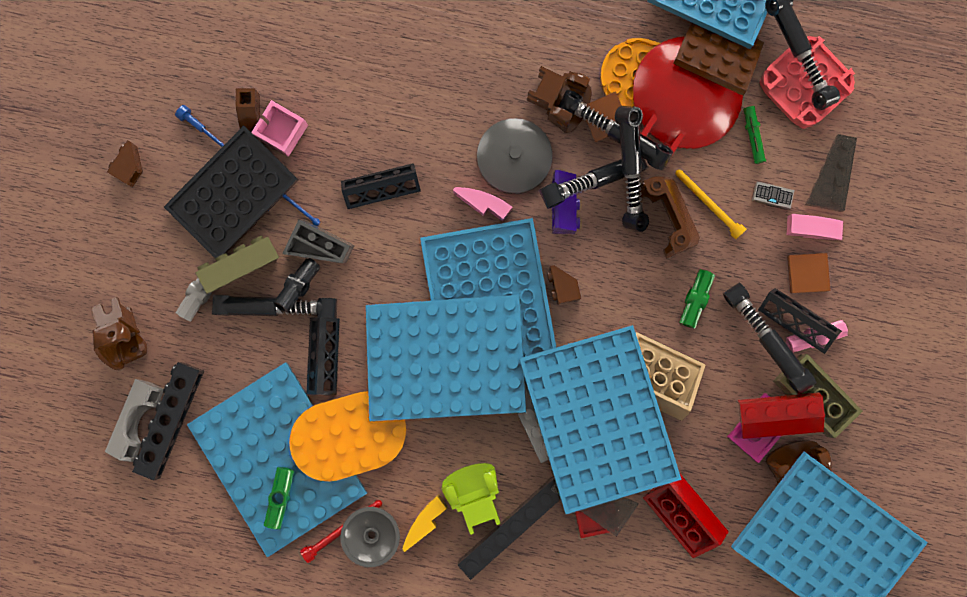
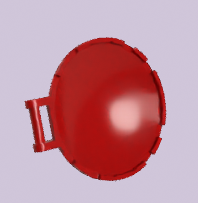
(679, 104)

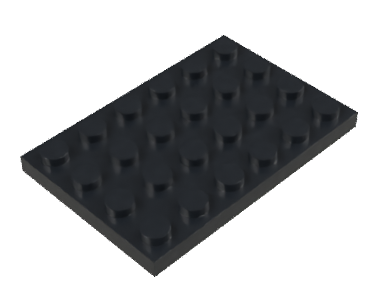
(231, 193)

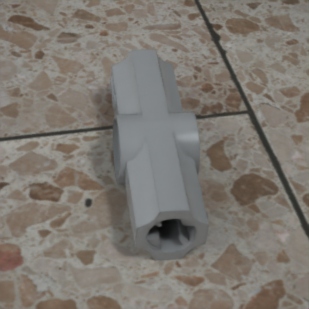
(192, 302)

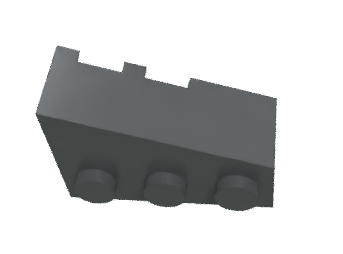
(316, 243)

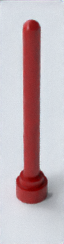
(310, 552)

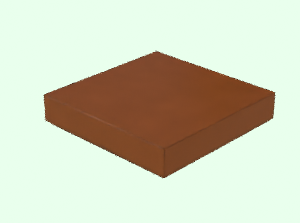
(607, 106)
(808, 273)

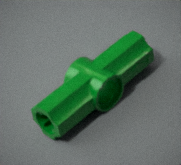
(697, 298)
(276, 510)

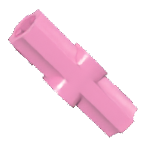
(797, 344)

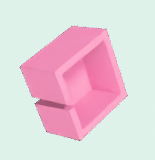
(283, 128)

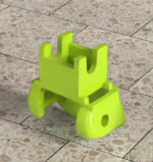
(473, 493)

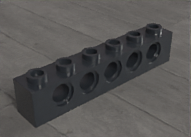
(154, 469)

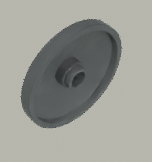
(514, 156)

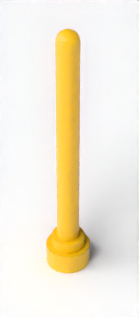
(735, 229)

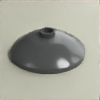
(367, 550)

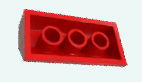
(781, 415)
(687, 517)

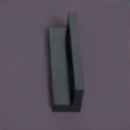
(376, 181)
(804, 315)
(318, 356)

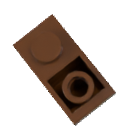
(247, 107)
(127, 164)
(564, 285)

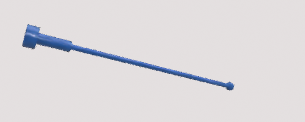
(184, 113)

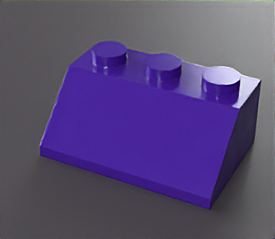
(565, 214)

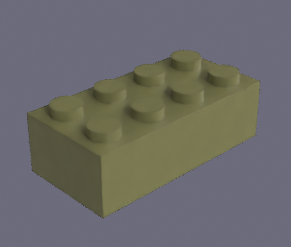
(236, 265)
(838, 406)

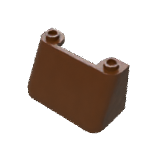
(685, 232)

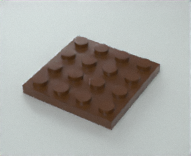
(718, 58)

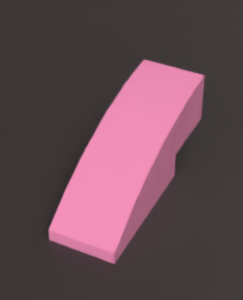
(483, 202)
(814, 227)

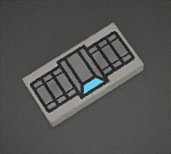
(773, 195)

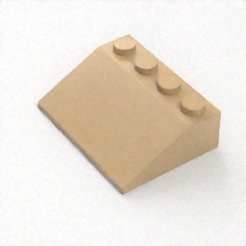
(672, 376)

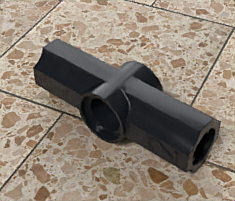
(296, 285)

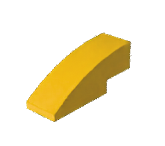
(424, 522)

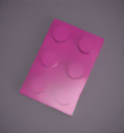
(753, 447)

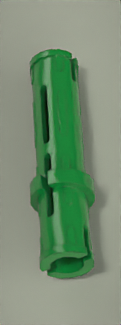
(758, 155)

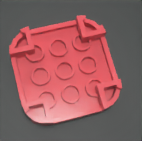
(792, 92)

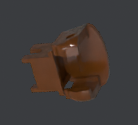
(552, 91)
(112, 336)
(784, 457)

